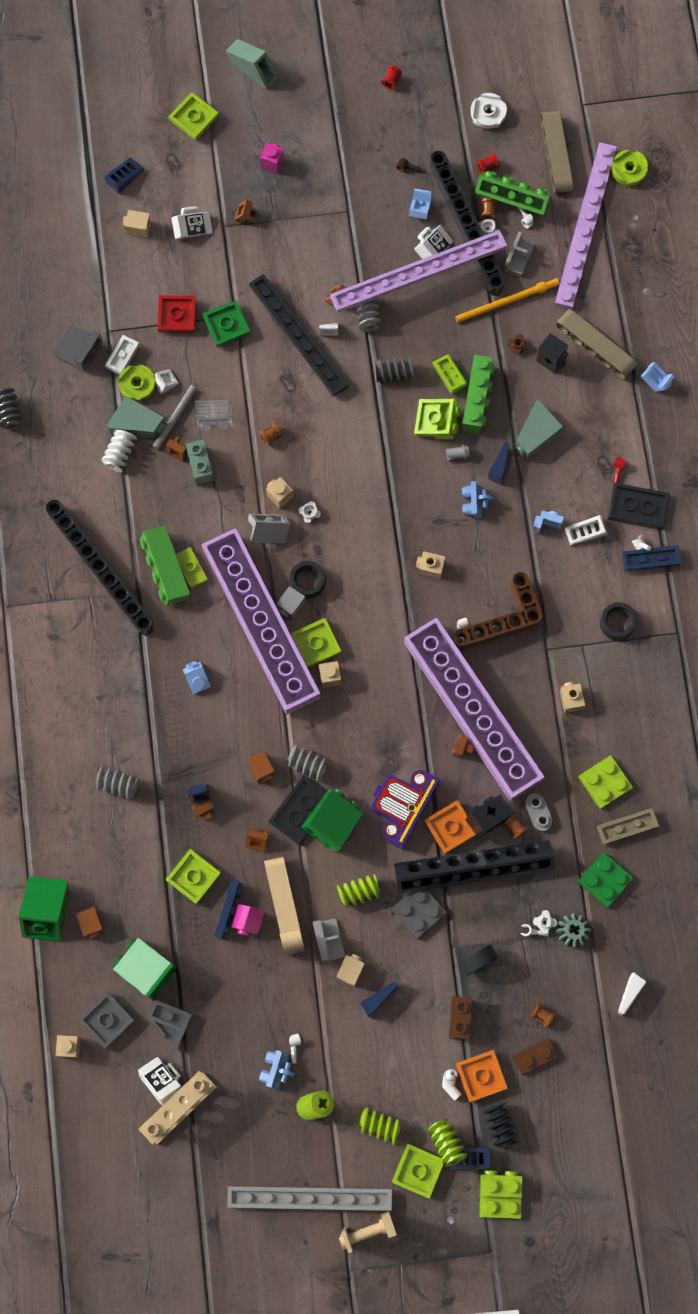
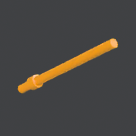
(539, 288)

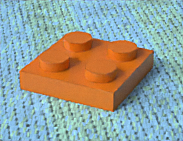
(450, 827)
(481, 1076)

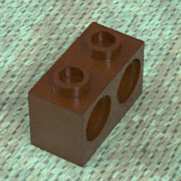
(460, 1018)

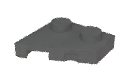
(169, 1022)

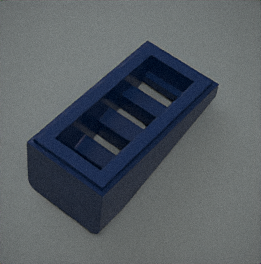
(119, 186)
(497, 470)
(198, 793)
(372, 1003)
(486, 1159)

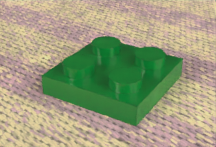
(226, 323)
(605, 880)

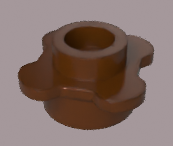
(517, 349)

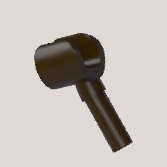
(404, 163)

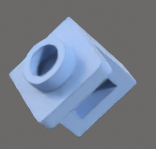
(420, 203)
(657, 378)
(550, 519)
(196, 677)

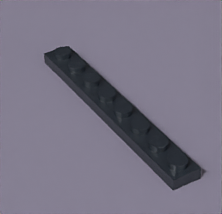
(298, 335)

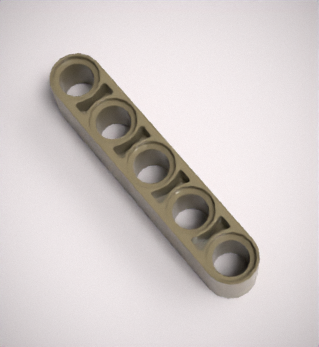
(556, 152)
(596, 344)

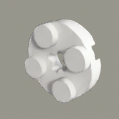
(491, 120)

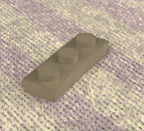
(627, 826)

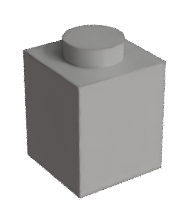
(290, 603)

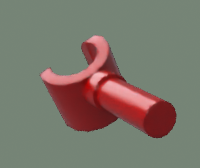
(618, 463)

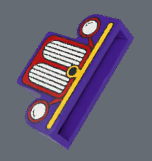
(403, 804)

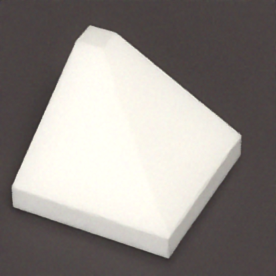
(329, 329)
(165, 381)

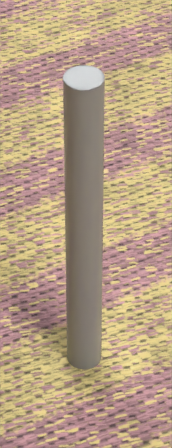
(173, 419)

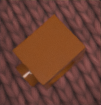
(261, 767)
(90, 923)

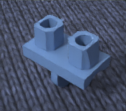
(479, 500)
(279, 1071)

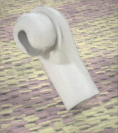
(448, 1084)

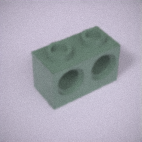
(199, 462)

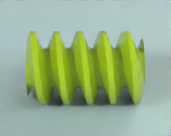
(359, 891)
(315, 1105)
(379, 1125)
(446, 1144)

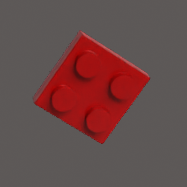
(176, 313)

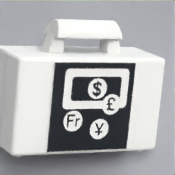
(191, 224)
(434, 242)
(160, 1080)

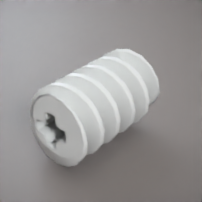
(118, 449)

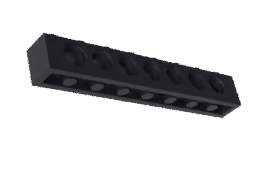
(474, 866)

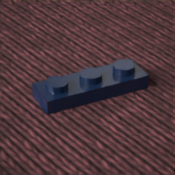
(651, 559)
(228, 909)

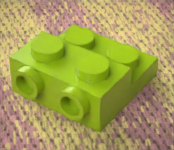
(437, 418)
(500, 1195)

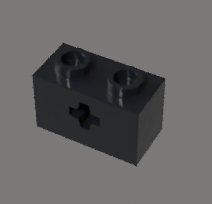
(552, 353)
(498, 813)

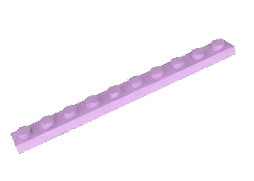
(585, 226)
(418, 271)

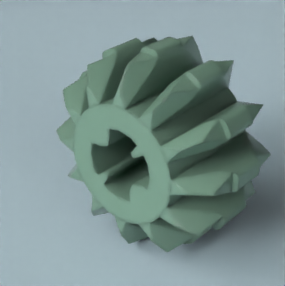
(572, 937)

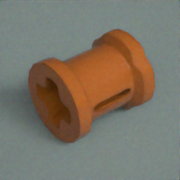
(488, 208)
(270, 433)
(515, 826)
(542, 1015)

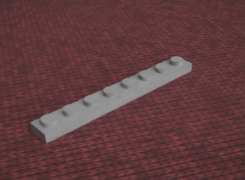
(309, 1198)

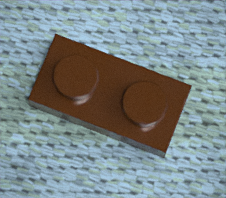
(535, 1056)

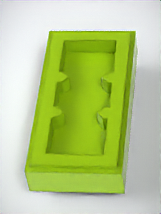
(449, 374)
(191, 568)

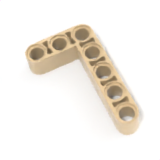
(284, 906)

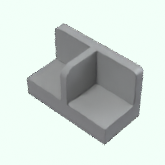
(519, 256)
(268, 528)
(328, 940)

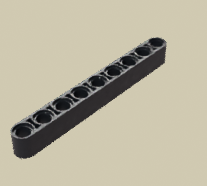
(462, 215)
(95, 559)

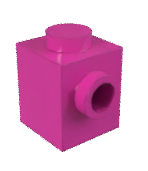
(272, 158)
(247, 920)

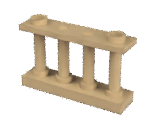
(177, 1108)
(384, 1226)

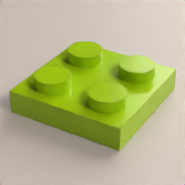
(193, 116)
(316, 643)
(605, 782)
(193, 876)
(418, 1171)

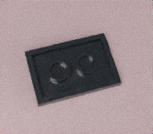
(638, 506)
(297, 809)

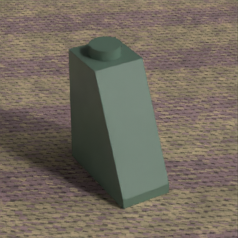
(252, 62)
(136, 420)
(537, 431)

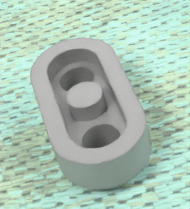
(538, 812)

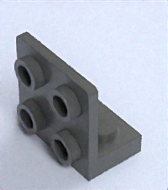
(78, 347)

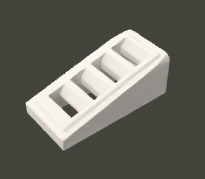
(598, 519)
(632, 989)

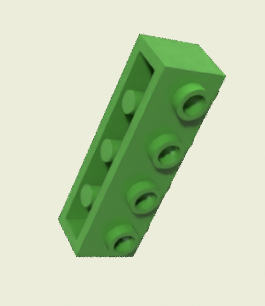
(513, 193)
(477, 392)
(164, 565)

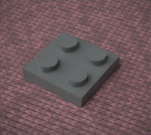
(418, 912)
(106, 1020)

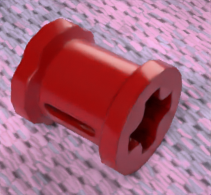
(391, 77)
(488, 163)

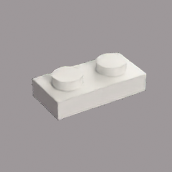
(122, 354)

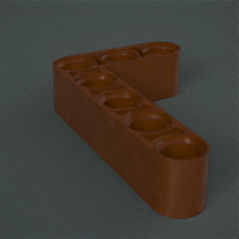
(503, 622)

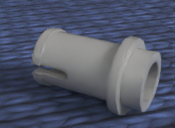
(456, 453)

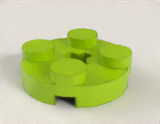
(626, 177)
(137, 373)

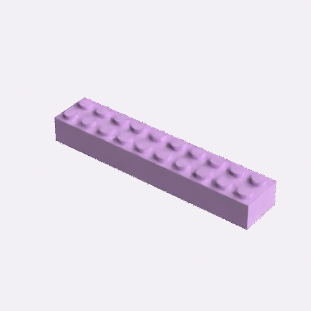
(261, 621)
(473, 709)

